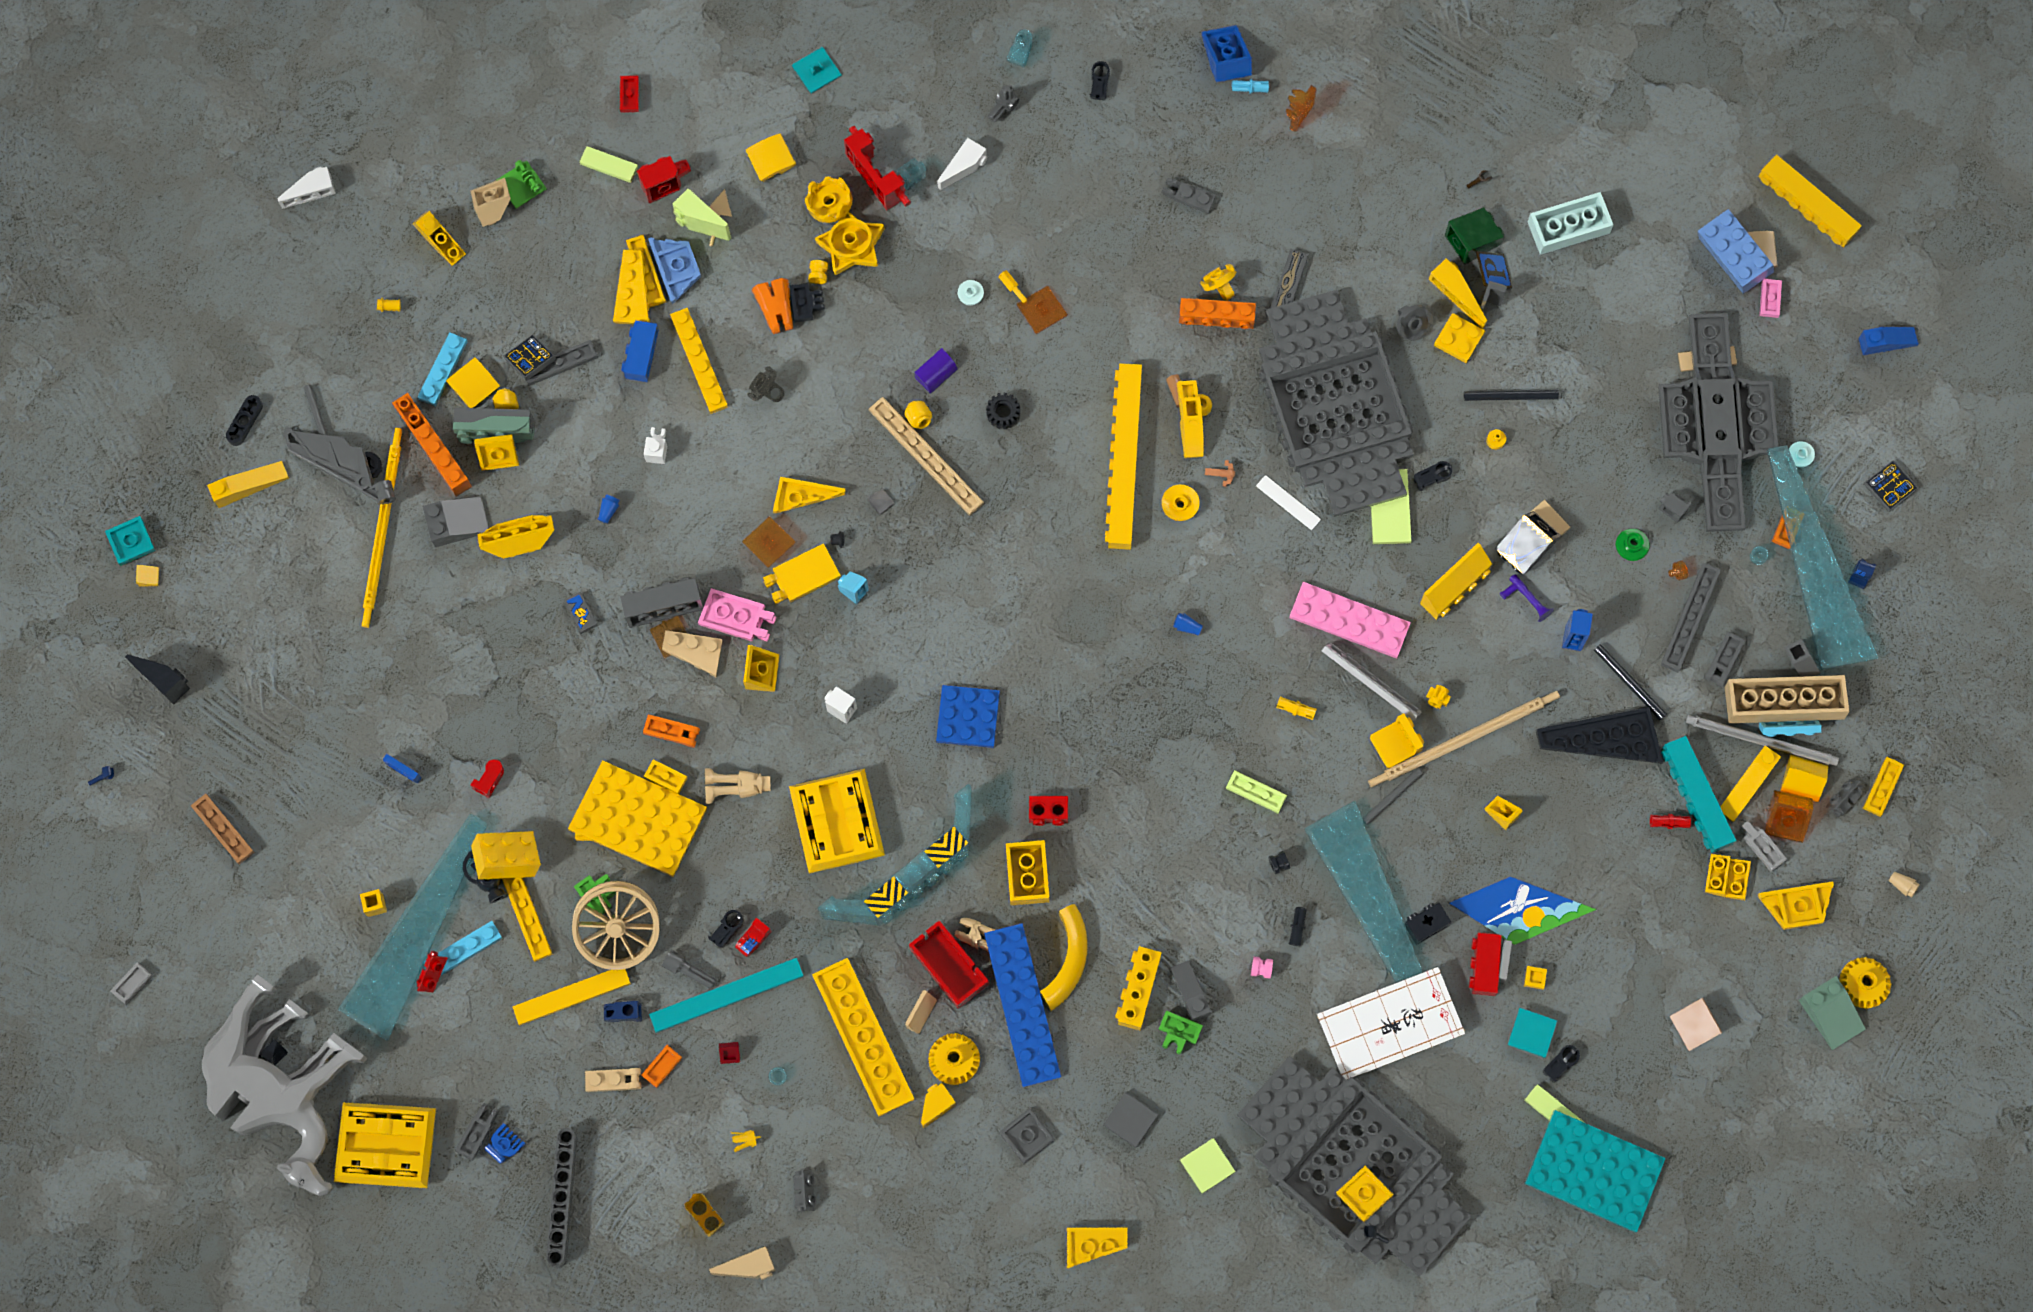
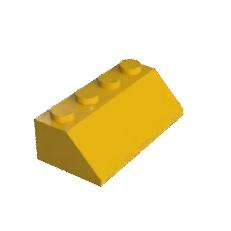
(1457, 581)

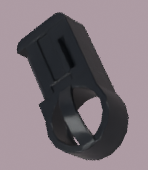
(1099, 83)
(1429, 475)
(725, 931)
(1560, 1065)

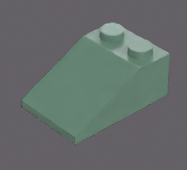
(1833, 1012)

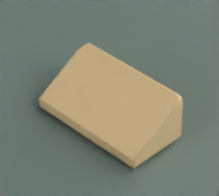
(920, 1012)

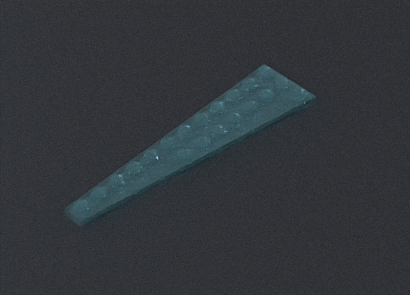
(1831, 612)
(392, 972)

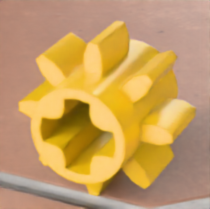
(1438, 696)

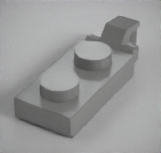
(1762, 846)

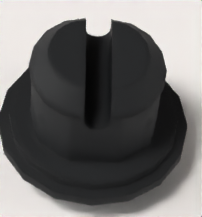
(837, 539)

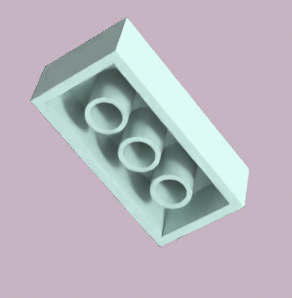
(1570, 223)

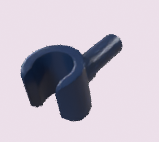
(107, 773)

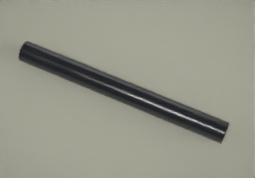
(1511, 395)
(1630, 682)

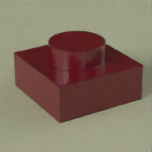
(729, 1052)

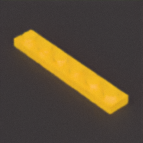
(699, 360)

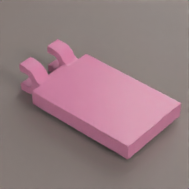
(735, 616)

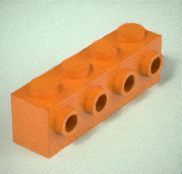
(1217, 313)

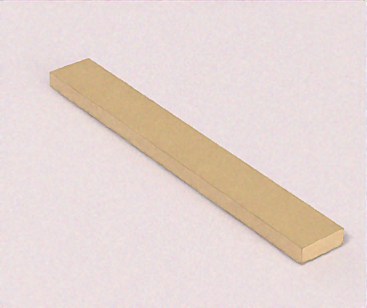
(926, 456)

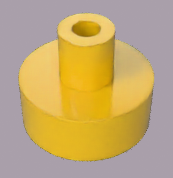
(1496, 439)

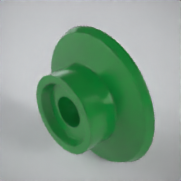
(1629, 551)

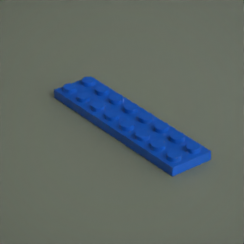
(1022, 1005)

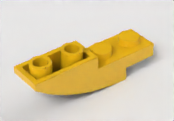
(1191, 419)

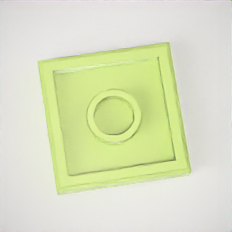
(1207, 1165)

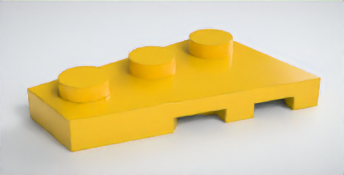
(1093, 1242)

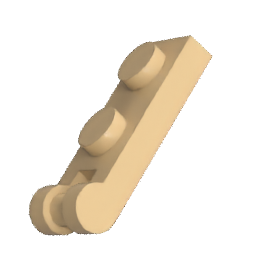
(612, 1080)

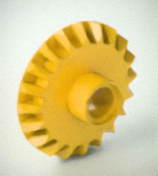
(1860, 994)
(956, 1072)

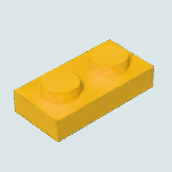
(665, 776)

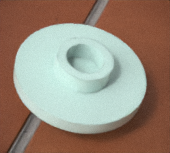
(970, 292)
(1802, 453)

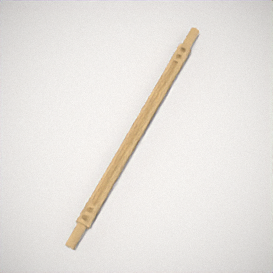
(1463, 739)

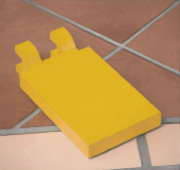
(803, 574)

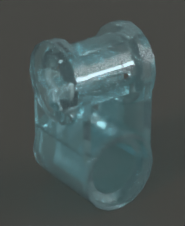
(1020, 50)

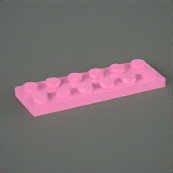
(1349, 620)

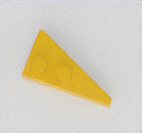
(798, 493)

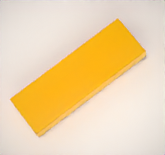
(1883, 786)

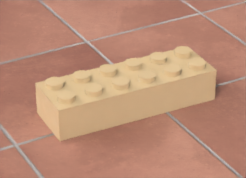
(1786, 699)

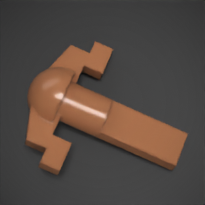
(1230, 473)

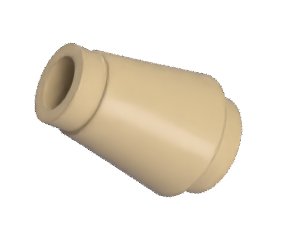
(1904, 884)

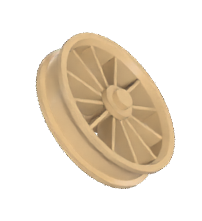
(615, 925)

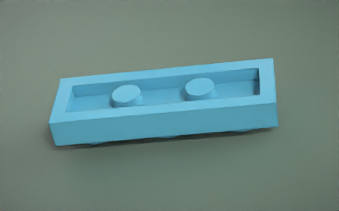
(1790, 728)

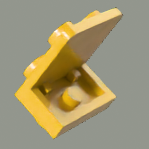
(1397, 741)

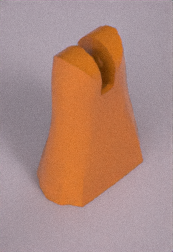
(775, 303)

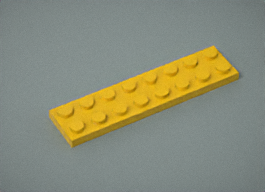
(863, 1037)

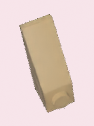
(751, 1265)

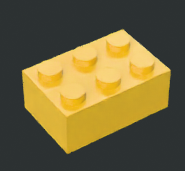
(505, 855)
(1027, 872)

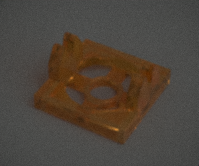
(1301, 106)

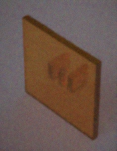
(1042, 309)
(768, 542)

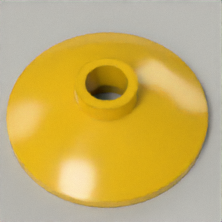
(1181, 494)

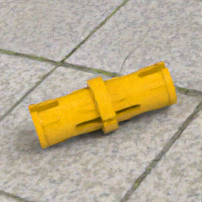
(1296, 708)

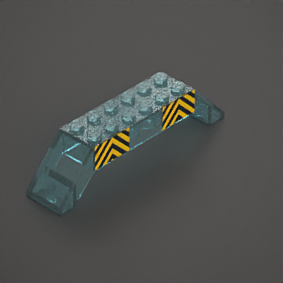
(913, 877)

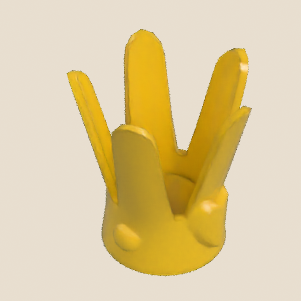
(747, 1137)

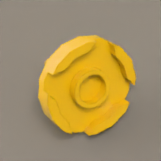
(1220, 280)

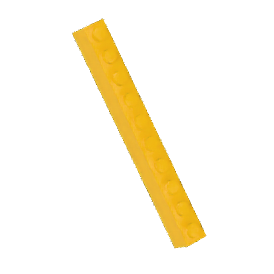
(1125, 456)

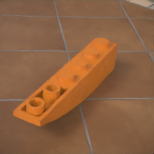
(432, 444)

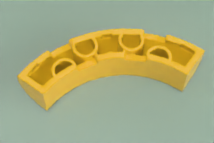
(1074, 962)

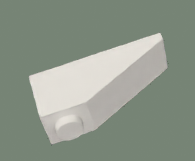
(964, 163)
(312, 186)

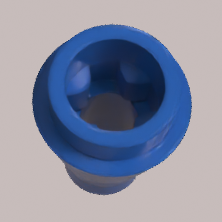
(608, 508)
(1187, 624)

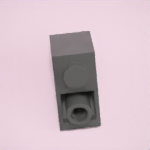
(1802, 659)

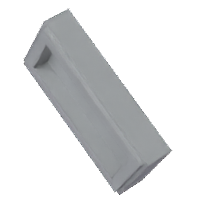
(1504, 960)
(131, 983)

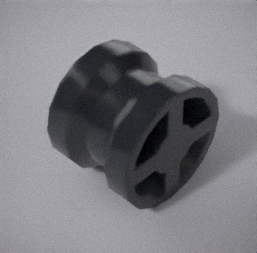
(1279, 862)

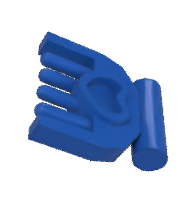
(502, 1146)

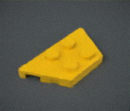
(1798, 905)

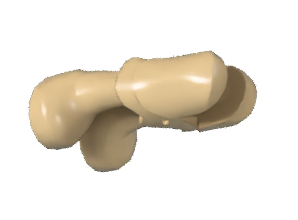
(974, 938)

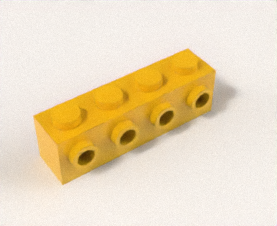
(1139, 988)

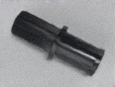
(1298, 926)

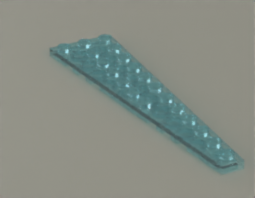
(1357, 872)

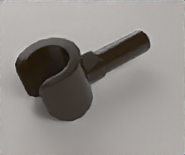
(1479, 179)

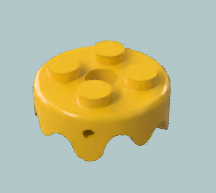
(828, 189)

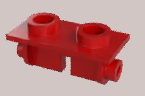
(429, 977)

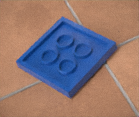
(968, 716)

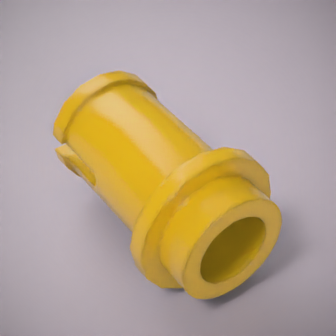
(388, 305)

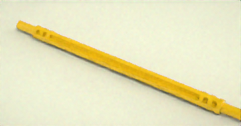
(381, 531)

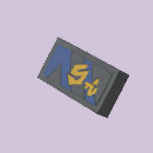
(580, 612)

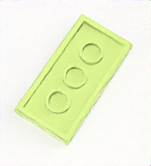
(1392, 519)

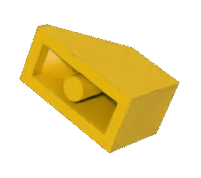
(936, 1104)

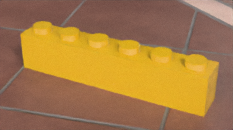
(1809, 201)

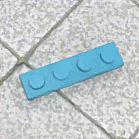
(442, 369)
(470, 946)

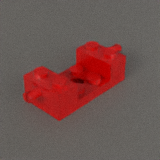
(888, 189)

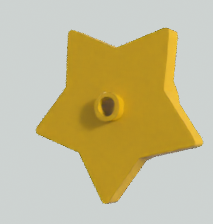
(851, 243)

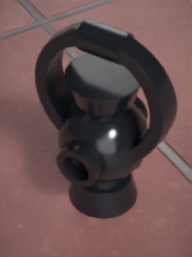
(495, 893)

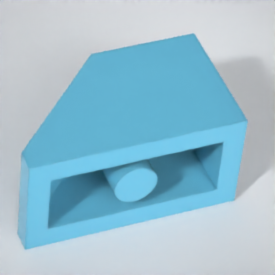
(853, 586)

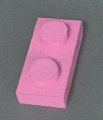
(1770, 298)

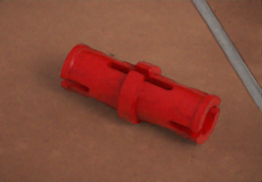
(1670, 821)

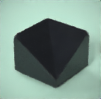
(274, 1052)

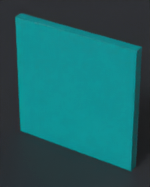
(816, 70)
(1532, 1032)

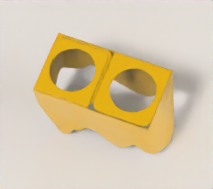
(701, 1218)

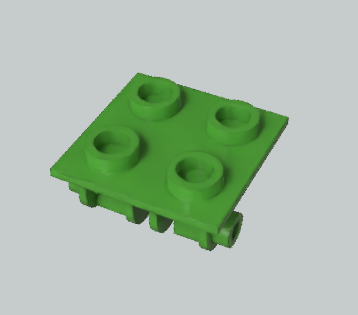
(523, 183)

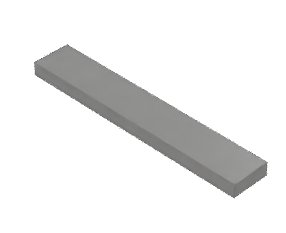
(1371, 681)

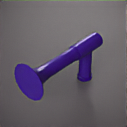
(1518, 584)

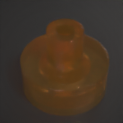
(1679, 570)

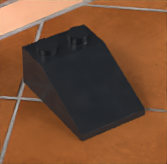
(167, 681)

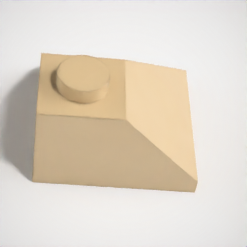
(491, 201)

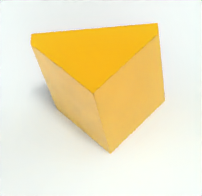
(760, 669)
(1804, 777)

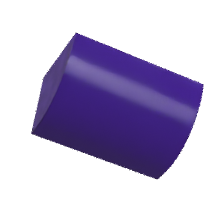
(935, 370)

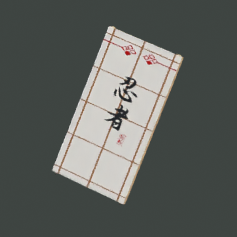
(1391, 1024)

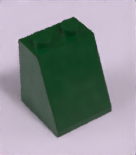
(1473, 233)

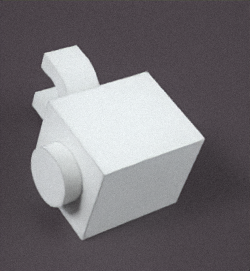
(655, 447)

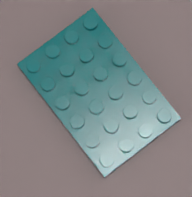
(1595, 1171)

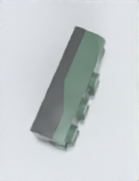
(485, 423)

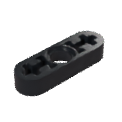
(255, 410)

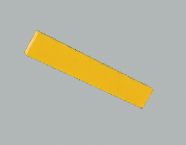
(527, 918)
(570, 995)

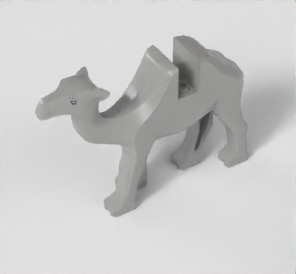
(273, 1097)

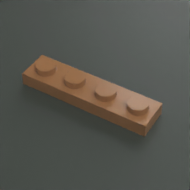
(222, 829)

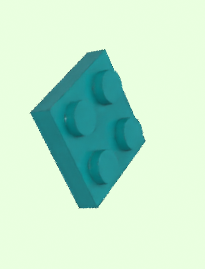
(130, 540)

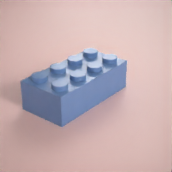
(1735, 251)

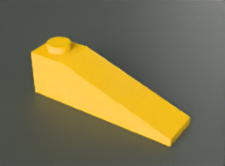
(1453, 285)
(246, 483)
(1749, 783)

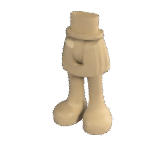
(747, 784)

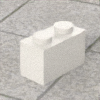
(840, 704)

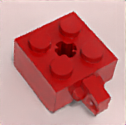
(662, 177)

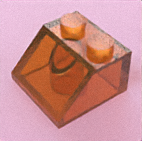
(1789, 816)

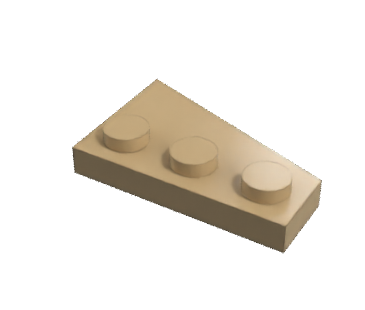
(695, 649)

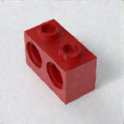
(1048, 804)

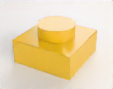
(1535, 977)

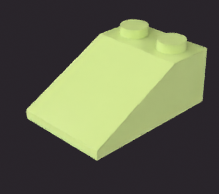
(698, 217)

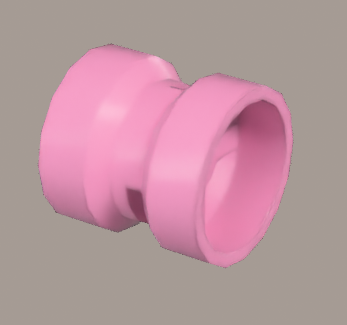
(1262, 967)

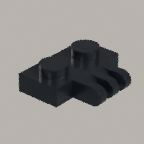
(805, 302)

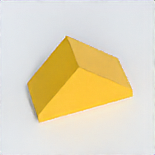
(1503, 812)

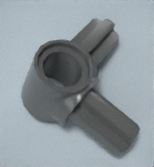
(1005, 101)

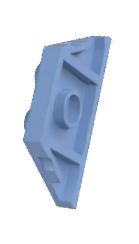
(675, 265)

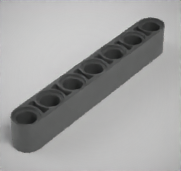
(565, 1207)

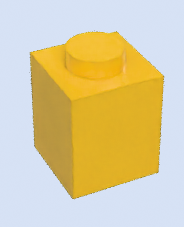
(373, 903)

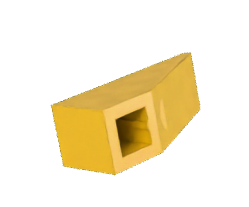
(439, 237)

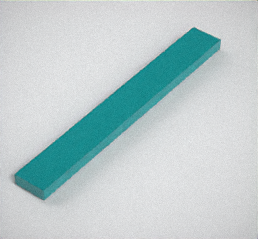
(726, 995)

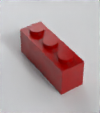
(1485, 964)

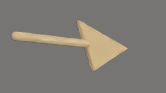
(720, 207)

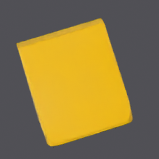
(147, 575)

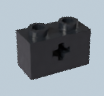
(1421, 932)

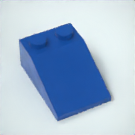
(1227, 53)

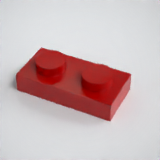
(629, 94)

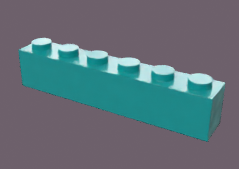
(1698, 794)

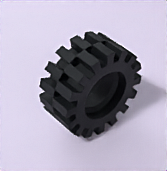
(1006, 400)

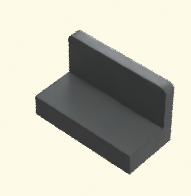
(1494, 294)

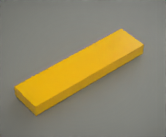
(654, 291)

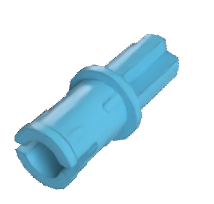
(1250, 86)

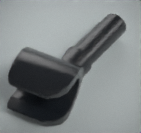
(1370, 1231)

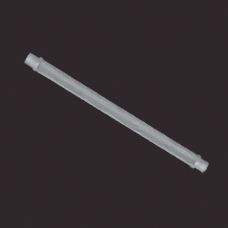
(1762, 740)

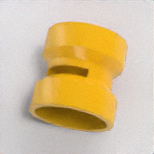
(818, 271)

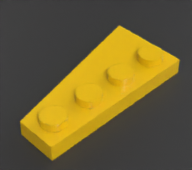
(631, 293)

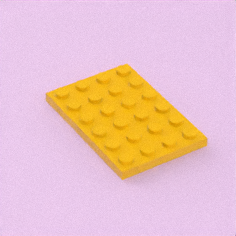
(637, 818)

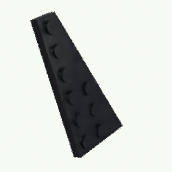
(1618, 735)

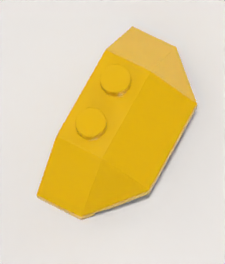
(516, 536)

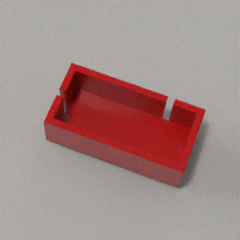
(948, 964)

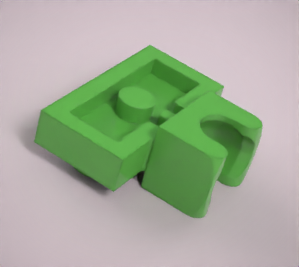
(588, 883)
(1179, 1030)

